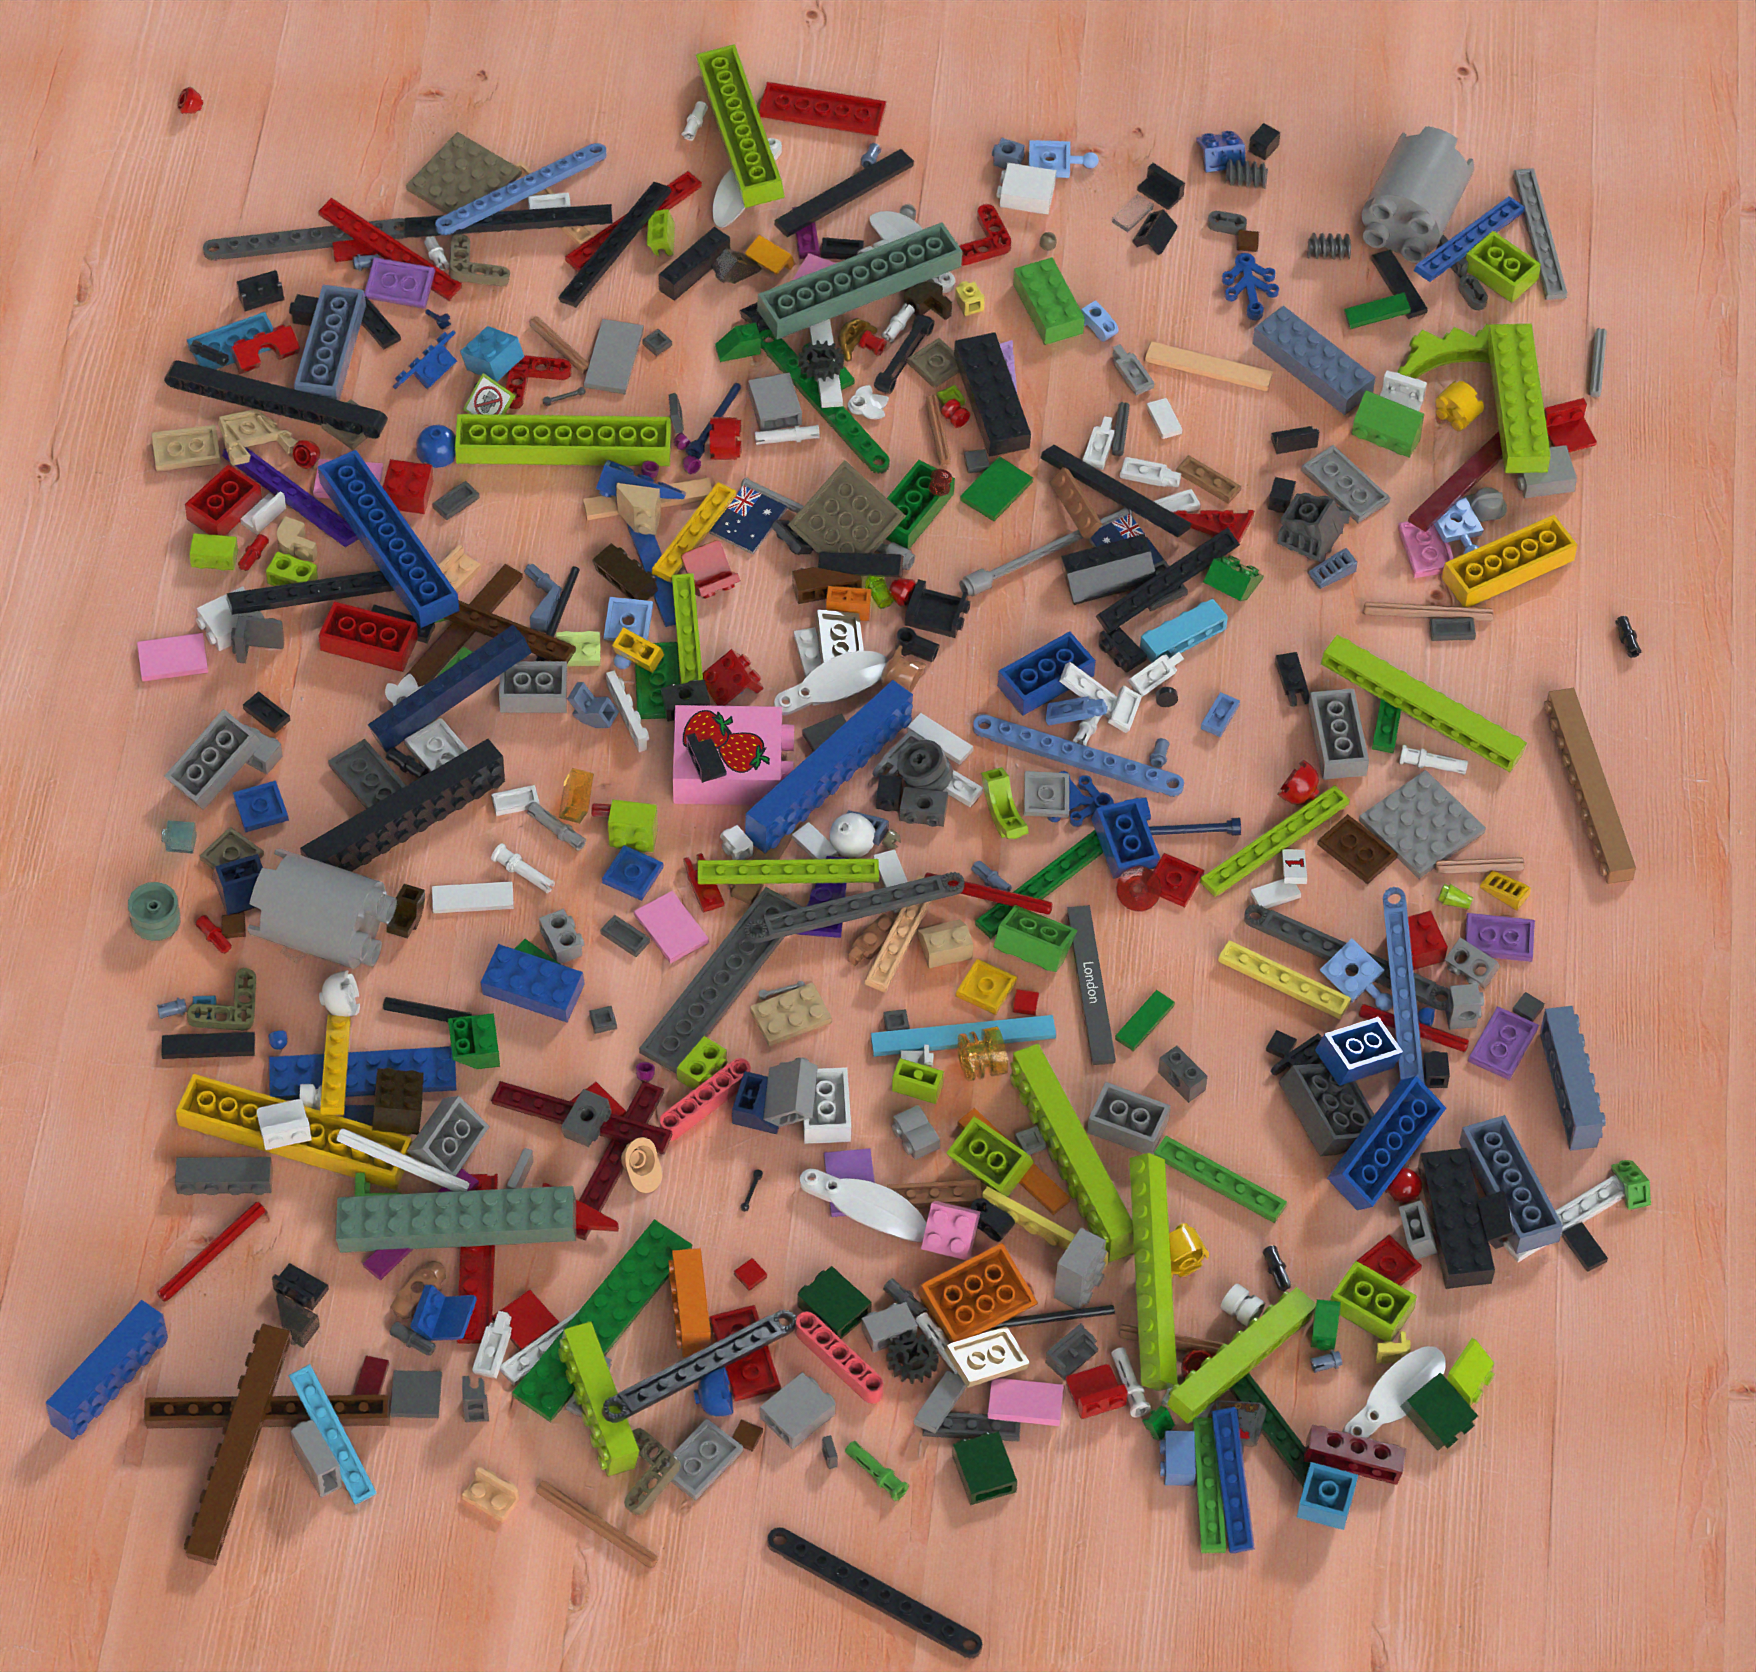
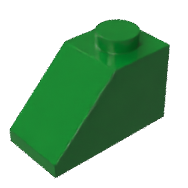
(739, 343)
(1325, 1324)

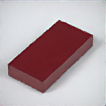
(372, 1376)

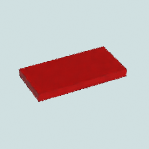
(754, 1373)

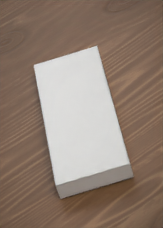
(472, 897)

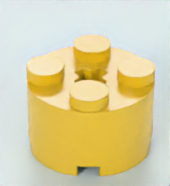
(1458, 405)
(1186, 1250)

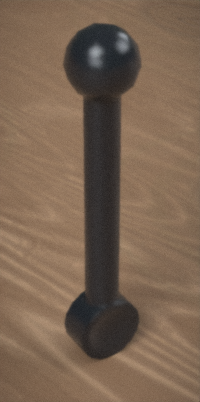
(757, 1176)

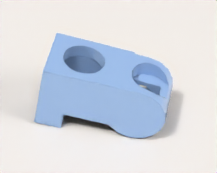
(1099, 321)

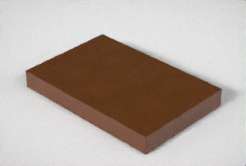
(1357, 849)

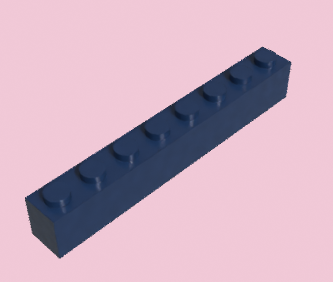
(449, 688)

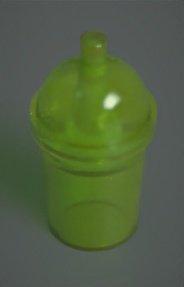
(879, 591)

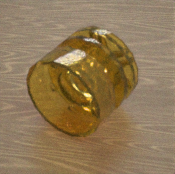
(982, 1054)

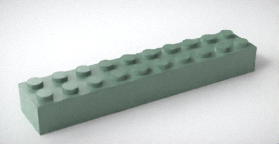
(859, 280)
(456, 1219)

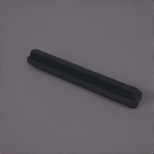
(422, 1010)

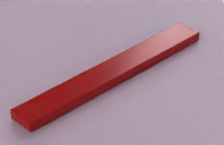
(681, 189)
(385, 245)

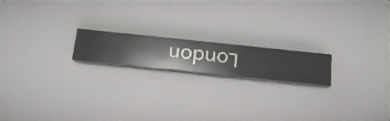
(1091, 986)

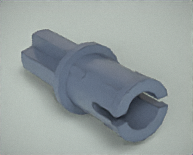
(541, 579)
(990, 877)

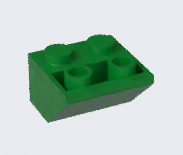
(1233, 578)
(474, 1041)

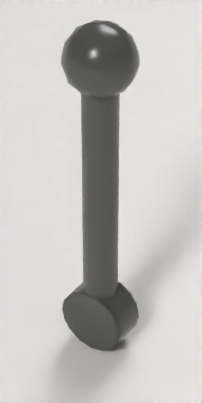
(547, 400)

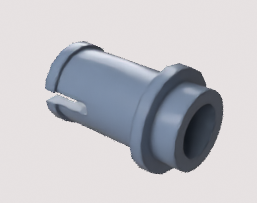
(871, 155)
(363, 261)
(1158, 757)
(172, 1008)
(1326, 1361)

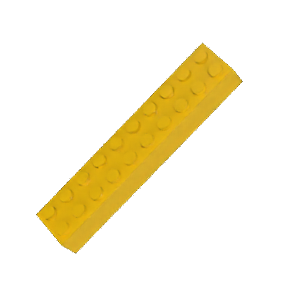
(232, 1116)

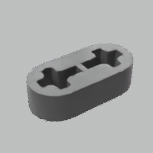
(1226, 222)
(1470, 293)

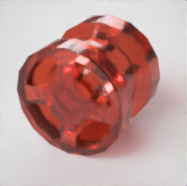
(940, 482)

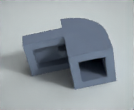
(592, 710)

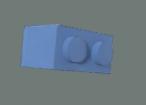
(1178, 1458)

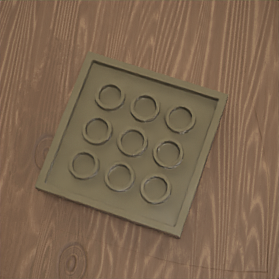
(461, 175)
(846, 515)

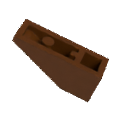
(813, 583)

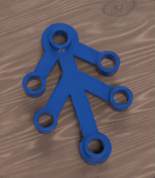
(1246, 263)
(1076, 799)

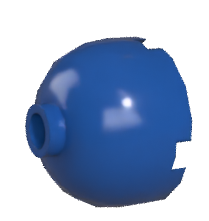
(436, 446)
(714, 1394)

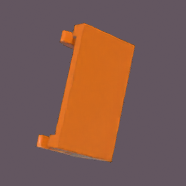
(849, 600)

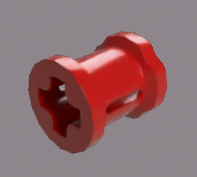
(872, 343)

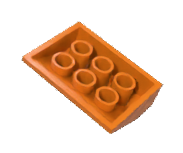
(977, 1294)

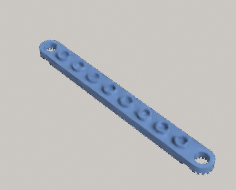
(521, 189)
(1078, 755)
(1403, 985)

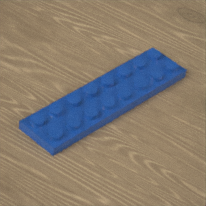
(434, 1062)

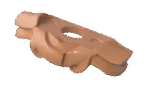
(406, 1300)

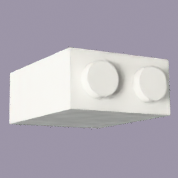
(1027, 188)
(218, 621)

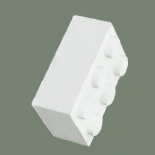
(831, 1108)

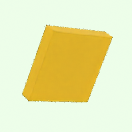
(986, 986)

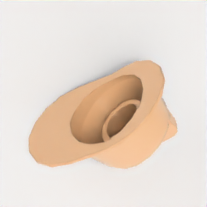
(642, 1165)

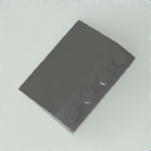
(1327, 1111)

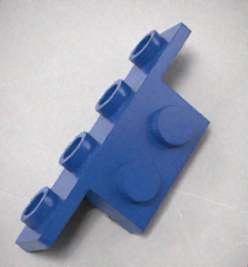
(432, 365)

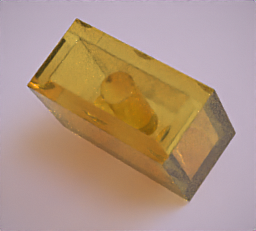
(576, 795)

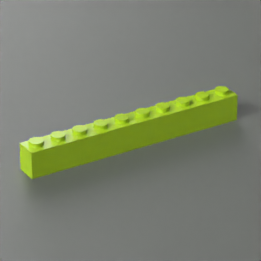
(1423, 703)
(1153, 1272)

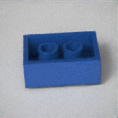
(1125, 836)
(1358, 1051)

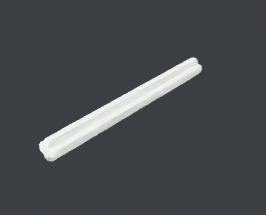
(402, 1161)

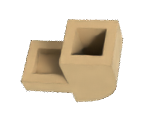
(292, 540)

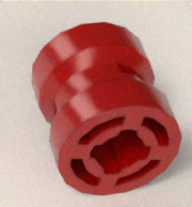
(957, 415)

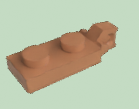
(871, 940)

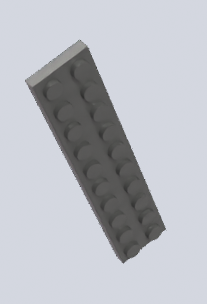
(715, 986)

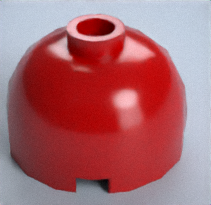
(1300, 784)

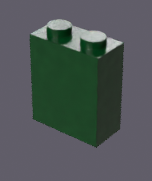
(834, 1302)
(1439, 1412)
(984, 1467)

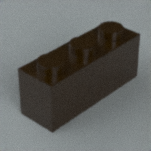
(625, 573)

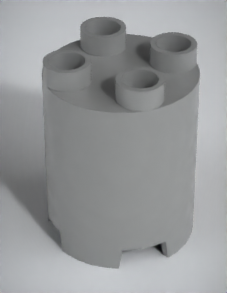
(1416, 194)
(321, 910)

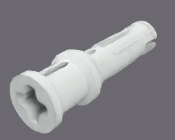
(1422, 758)
(514, 863)
(1135, 1396)

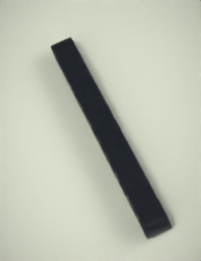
(275, 399)

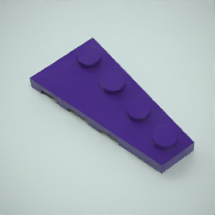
(823, 893)

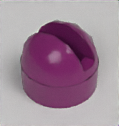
(681, 441)
(691, 464)
(650, 469)
(649, 1071)

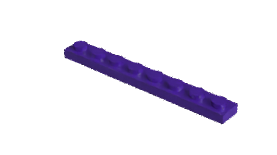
(297, 498)

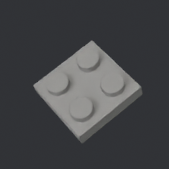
(1046, 794)

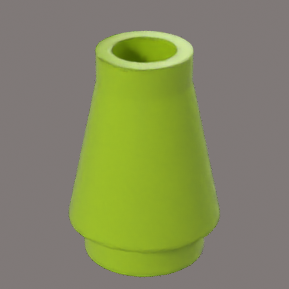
(1454, 897)

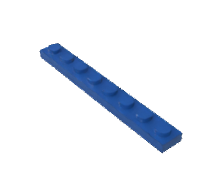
(1463, 242)

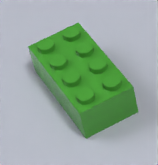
(1048, 301)

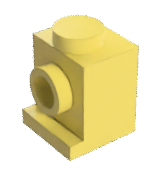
(969, 293)

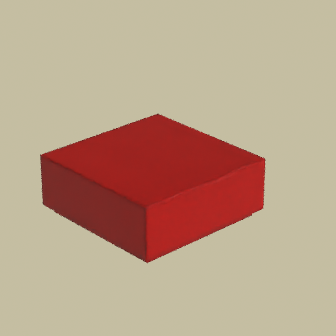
(1025, 1002)
(750, 1274)

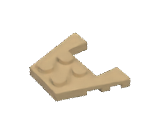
(250, 429)

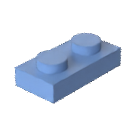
(1220, 714)

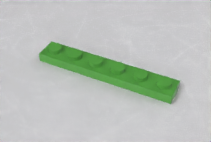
(1220, 1179)
(1208, 1488)

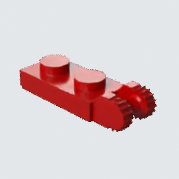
(706, 894)

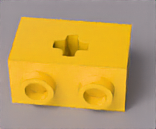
(637, 650)

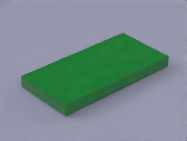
(650, 684)

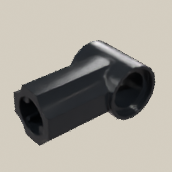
(916, 645)

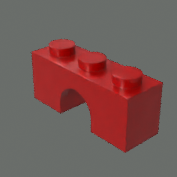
(281, 341)

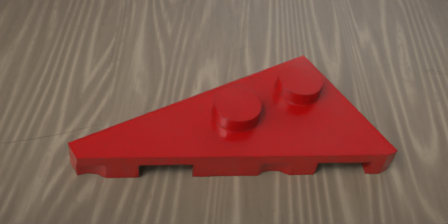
(1215, 521)
(591, 1219)

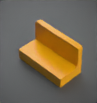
(769, 255)

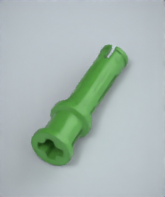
(884, 1476)

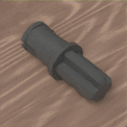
(412, 1338)

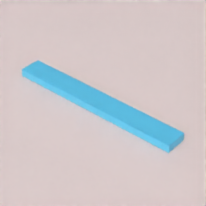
(947, 1036)

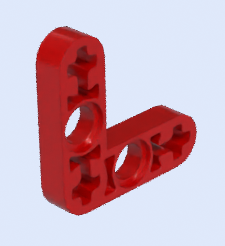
(992, 238)
(524, 372)

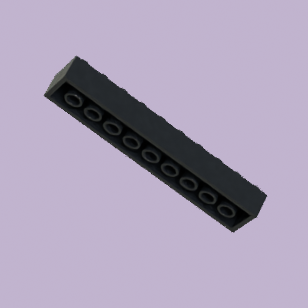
(410, 809)

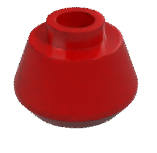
(189, 101)
(306, 454)
(902, 590)

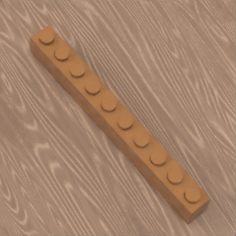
(1590, 786)

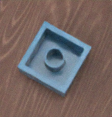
(492, 353)
(1327, 1496)

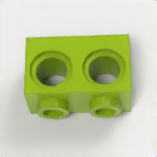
(288, 570)
(698, 1062)

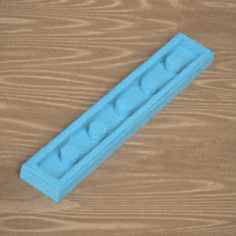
(331, 1429)

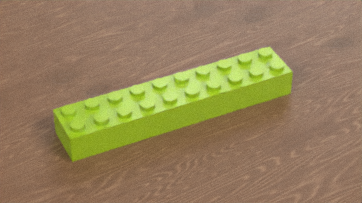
(740, 126)
(562, 439)
(1072, 1151)

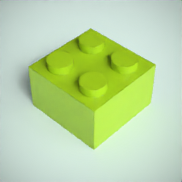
(633, 825)

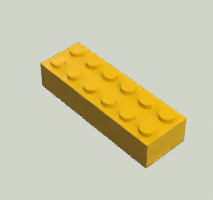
(1509, 561)

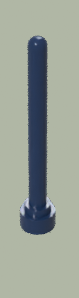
(696, 447)
(1231, 827)

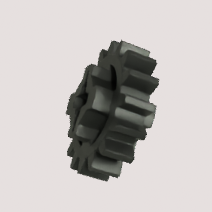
(821, 360)
(905, 1351)

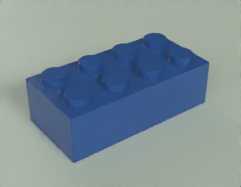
(1036, 676)
(532, 983)

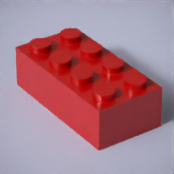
(368, 636)

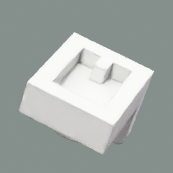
(920, 1057)

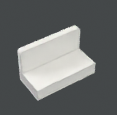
(264, 512)

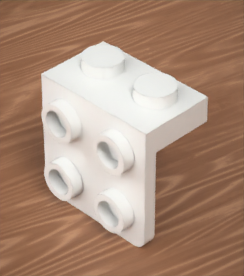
(1403, 390)
(283, 1124)

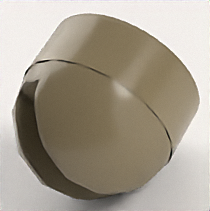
(1048, 241)
(890, 839)

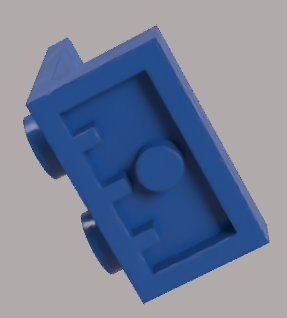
(1221, 148)
(442, 1316)

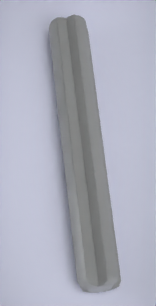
(1598, 362)

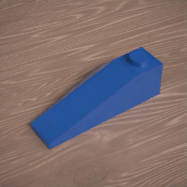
(617, 473)

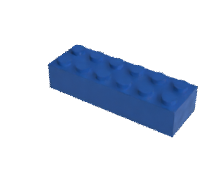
(1386, 1143)
(107, 1370)

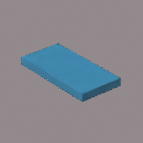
(224, 337)

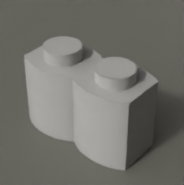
(916, 1132)

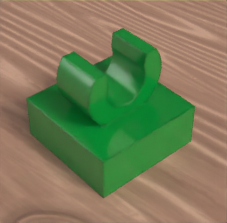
(1159, 1423)

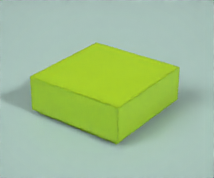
(950, 393)

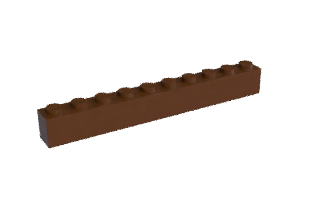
(282, 1412)
(238, 1444)

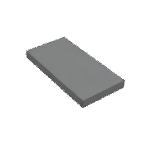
(613, 356)
(1345, 483)

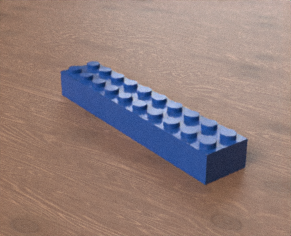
(388, 538)
(829, 767)

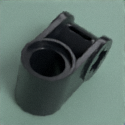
(992, 1220)

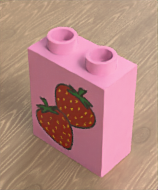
(749, 746)

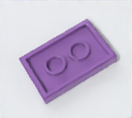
(399, 283)
(1501, 936)
(1503, 1043)
(848, 1165)

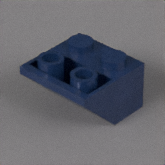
(236, 883)
(750, 1104)

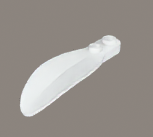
(727, 200)
(895, 226)
(834, 680)
(868, 1204)
(1395, 1388)

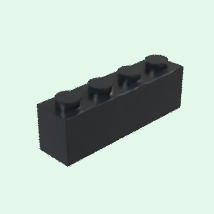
(693, 264)

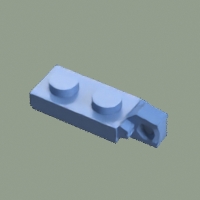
(1074, 710)

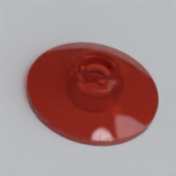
(1149, 885)

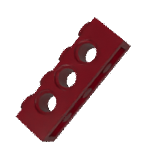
(1355, 1454)

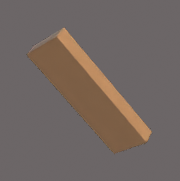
(1208, 479)

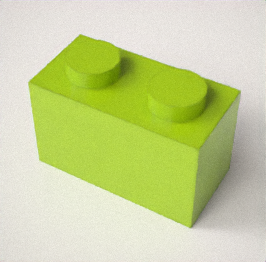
(213, 551)
(917, 1081)

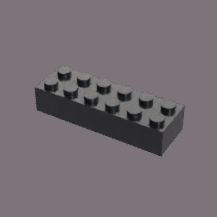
(992, 394)
(1456, 1218)

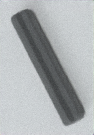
(1120, 429)

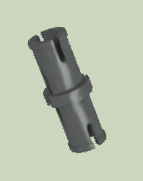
(902, 1295)

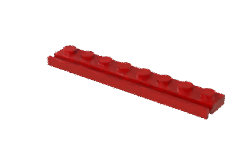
(477, 1276)

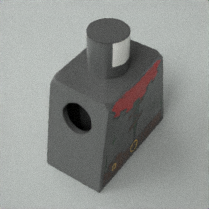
(1249, 1417)

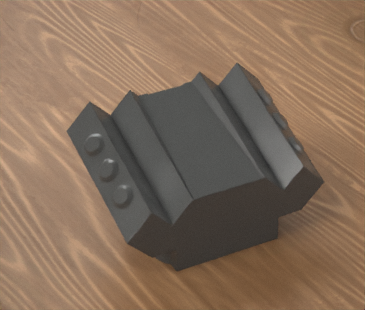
(1312, 525)

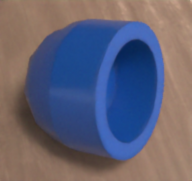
(1426, 1016)
(278, 1039)

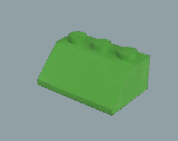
(1388, 424)
(1034, 938)

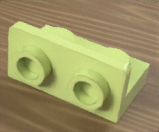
(587, 647)

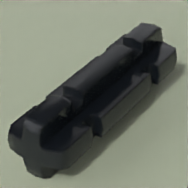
(209, 353)

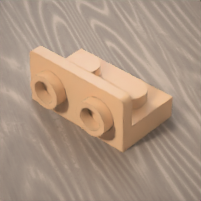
(459, 568)
(491, 1494)

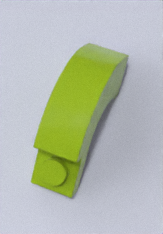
(1001, 804)

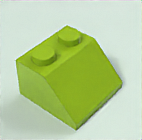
(1471, 1372)

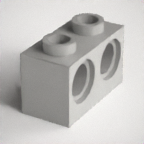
(558, 937)
(1475, 959)

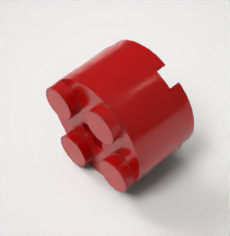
(724, 438)

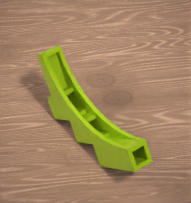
(1457, 346)

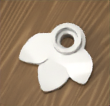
(867, 403)
(405, 688)

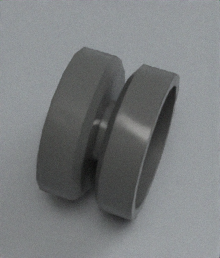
(925, 766)

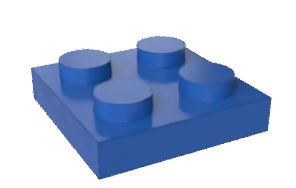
(260, 806)
(632, 872)

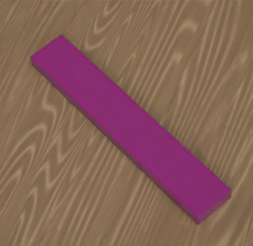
(384, 1260)

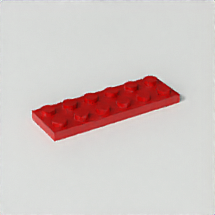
(822, 109)

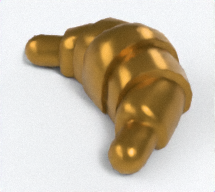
(851, 334)

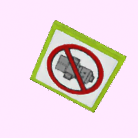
(489, 398)

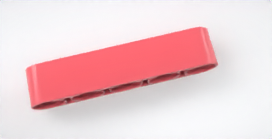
(702, 1108)
(841, 1367)

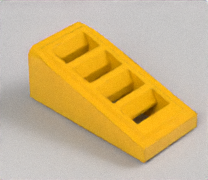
(1508, 898)

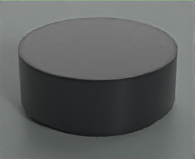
(1166, 697)

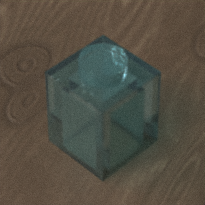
(179, 836)

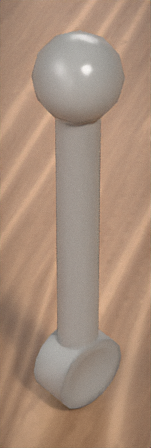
(763, 994)

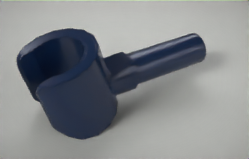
(442, 321)

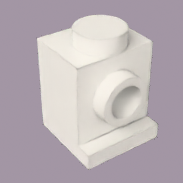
(736, 843)

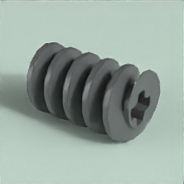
(1246, 173)
(1329, 245)

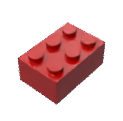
(223, 502)

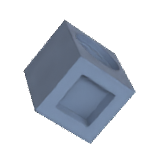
(1008, 152)

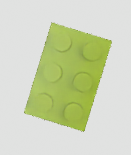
(1502, 266)
(990, 1157)
(1373, 1302)

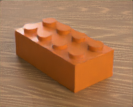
(689, 1301)

